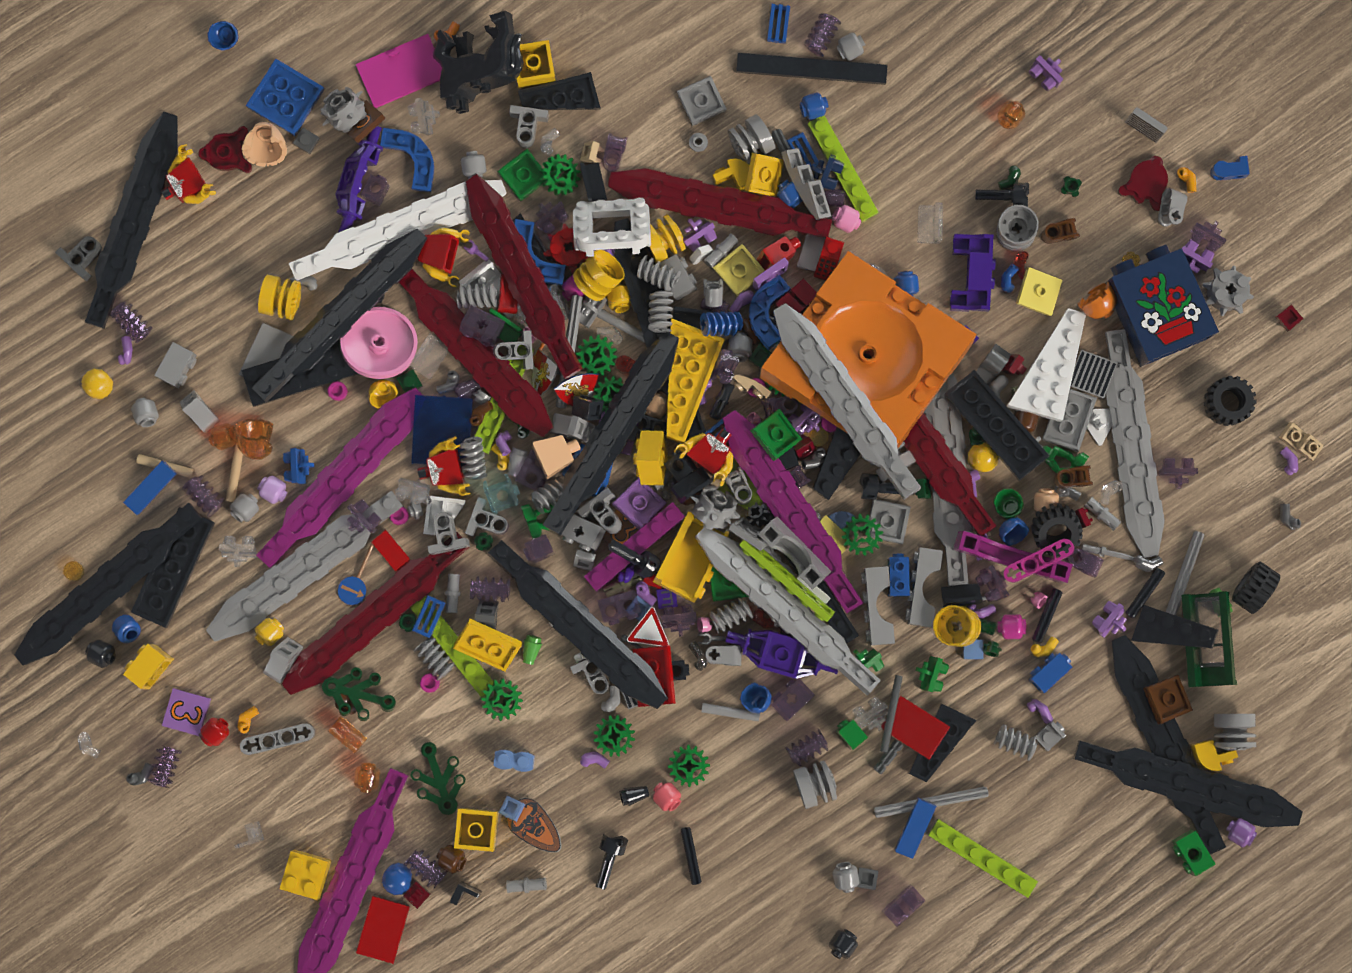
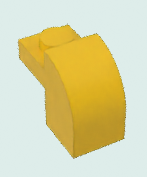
(736, 169)
(1208, 758)

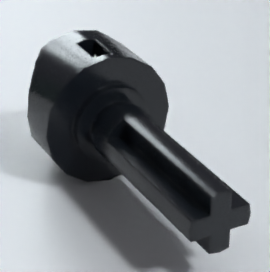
(1017, 194)
(872, 486)
(641, 562)
(612, 847)

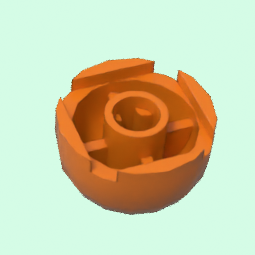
(1099, 302)

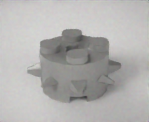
(343, 109)
(1219, 295)
(715, 508)

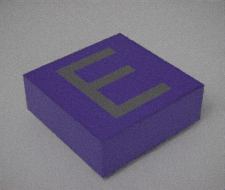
(666, 598)

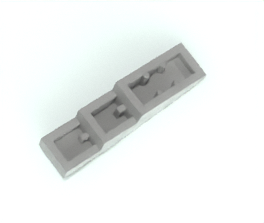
(808, 189)

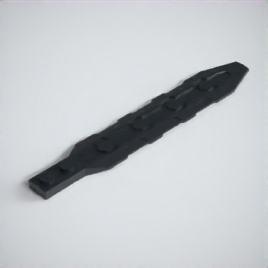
(133, 217)
(639, 293)
(342, 312)
(614, 429)
(104, 587)
(581, 628)
(1165, 740)
(1192, 785)

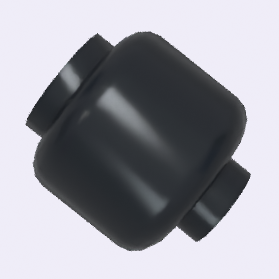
(100, 653)
(843, 944)

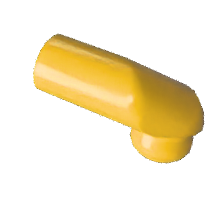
(502, 460)
(1046, 650)

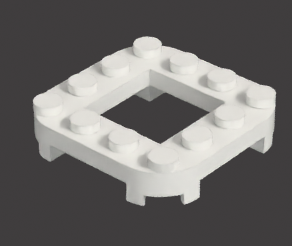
(636, 238)

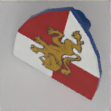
(576, 386)

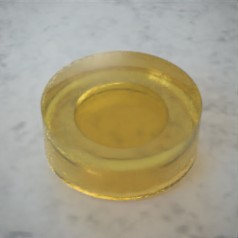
(819, 438)
(73, 571)

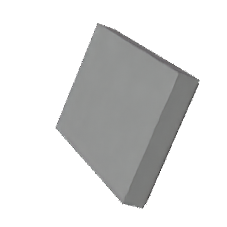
(266, 346)
(1072, 429)

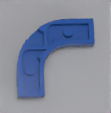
(419, 152)
(552, 272)
(759, 311)

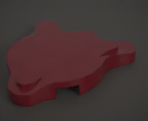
(225, 151)
(1147, 182)

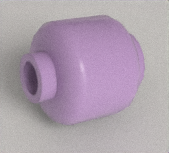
(272, 489)

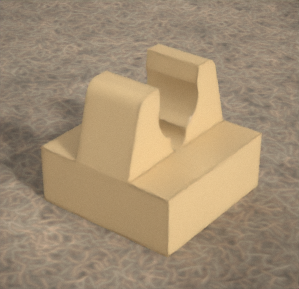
(589, 152)

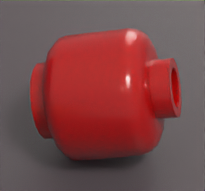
(214, 731)

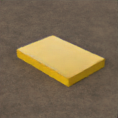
(487, 645)

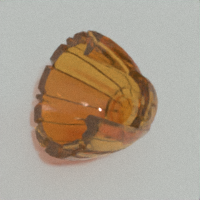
(253, 438)

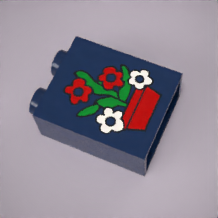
(1161, 305)

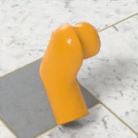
(1188, 177)
(245, 719)

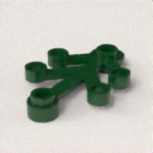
(356, 693)
(439, 781)

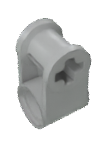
(1173, 206)
(713, 292)
(738, 484)
(727, 655)

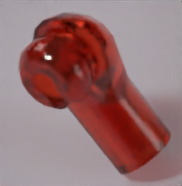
(1019, 261)
(761, 620)

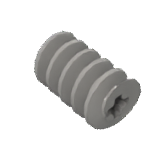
(657, 275)
(477, 296)
(659, 310)
(474, 458)
(548, 494)
(730, 614)
(435, 658)
(1015, 741)

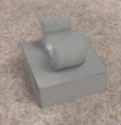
(584, 559)

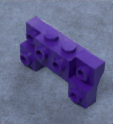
(979, 272)

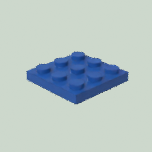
(285, 97)

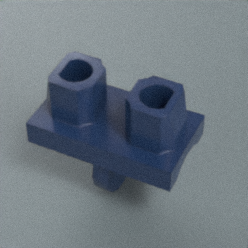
(832, 165)

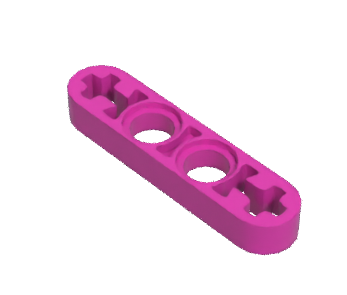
(1040, 563)

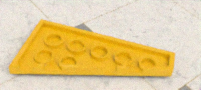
(689, 377)

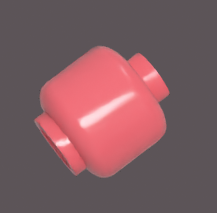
(667, 796)

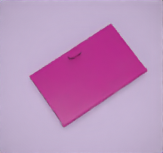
(397, 75)

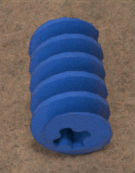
(721, 323)

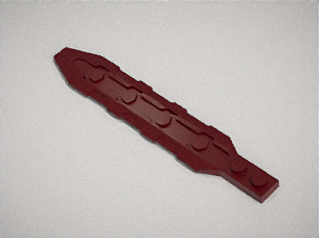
(716, 203)
(521, 272)
(498, 377)
(946, 473)
(367, 620)

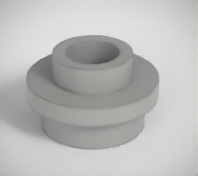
(698, 148)
(481, 397)
(415, 510)

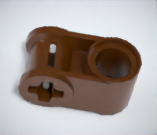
(1063, 230)
(1076, 476)

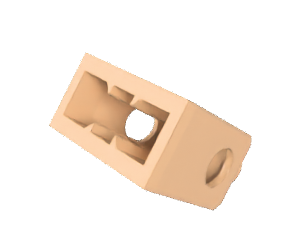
(554, 454)

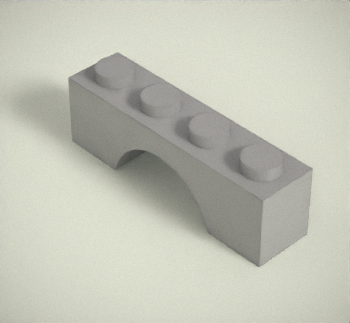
(809, 566)
(920, 611)
(879, 631)

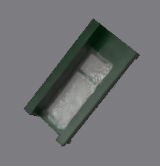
(1209, 665)

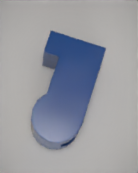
(1232, 170)

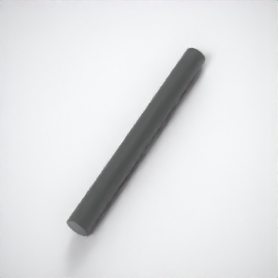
(891, 713)

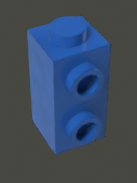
(898, 576)
(1052, 671)

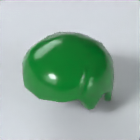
(1008, 503)

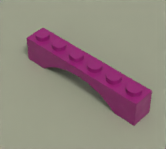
(639, 542)
(1005, 555)

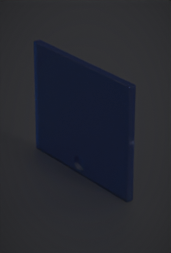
(437, 421)

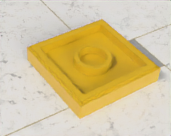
(764, 175)

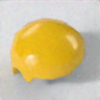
(97, 383)
(382, 392)
(982, 458)

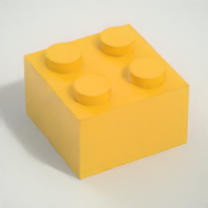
(537, 64)
(651, 457)
(147, 666)
(476, 829)
(305, 874)

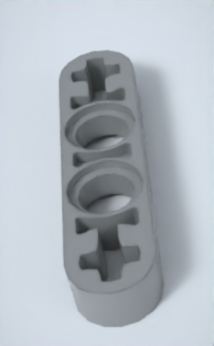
(277, 738)

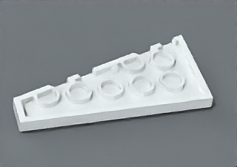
(1050, 376)

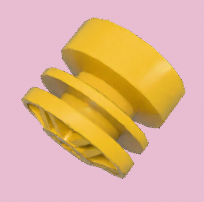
(665, 238)
(598, 275)
(275, 296)
(946, 626)

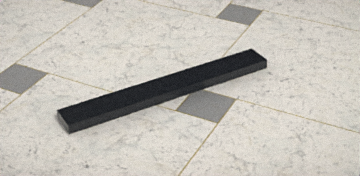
(811, 68)
(839, 620)

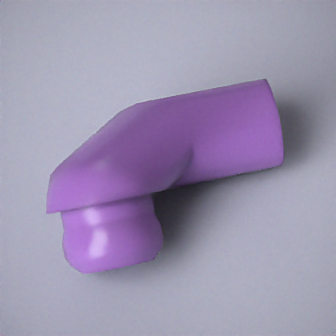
(127, 351)
(501, 442)
(643, 592)
(983, 612)
(593, 757)

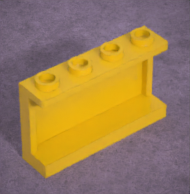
(686, 564)

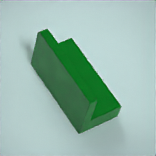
(511, 331)

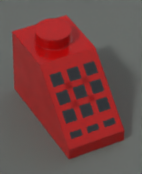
(829, 258)

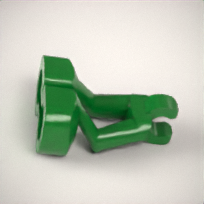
(1076, 461)
(530, 515)

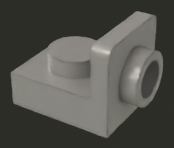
(1050, 735)

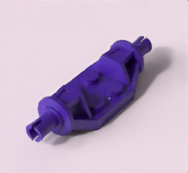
(350, 181)
(778, 653)

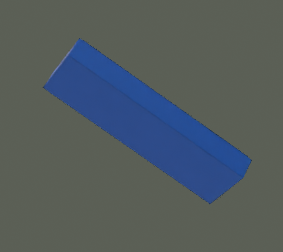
(150, 487)
(915, 828)

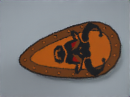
(536, 827)

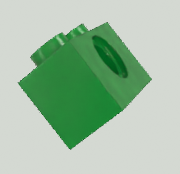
(851, 733)
(1202, 859)

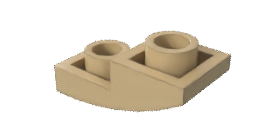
(745, 383)
(1300, 441)

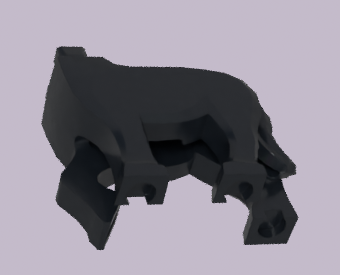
(474, 72)

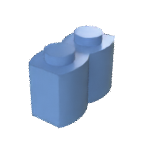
(519, 761)

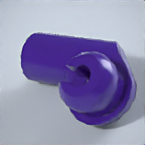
(626, 576)

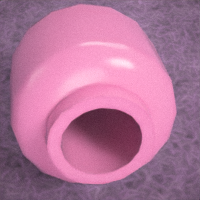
(846, 218)

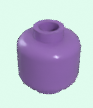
(1241, 832)

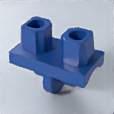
(299, 466)

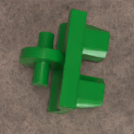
(870, 659)
(929, 674)

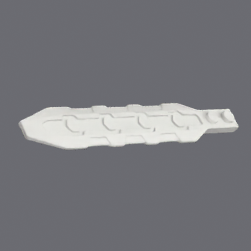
(360, 244)

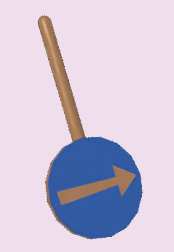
(353, 589)

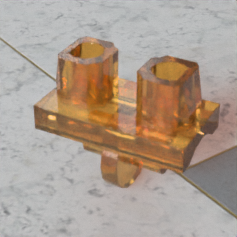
(347, 734)

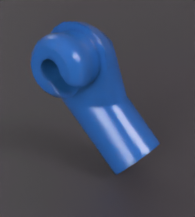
(1006, 284)

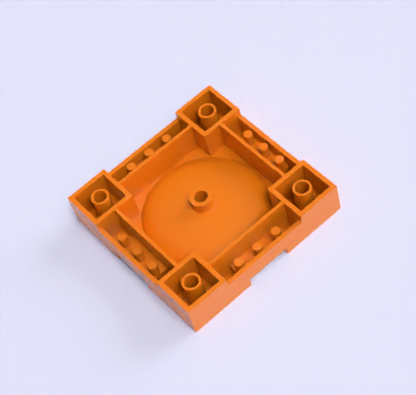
(909, 344)

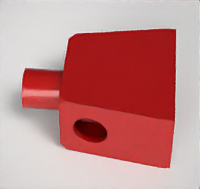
(777, 251)

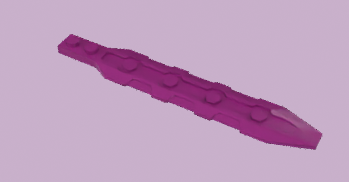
(340, 479)
(786, 502)
(352, 876)

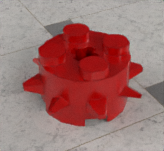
(558, 244)

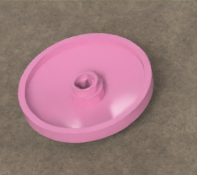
(380, 344)

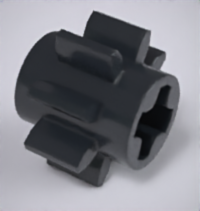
(758, 514)

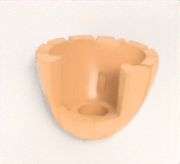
(264, 145)

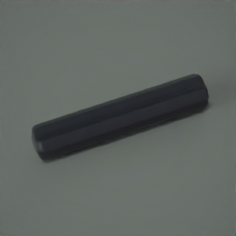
(1145, 593)
(1047, 615)
(691, 855)

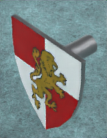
(543, 372)

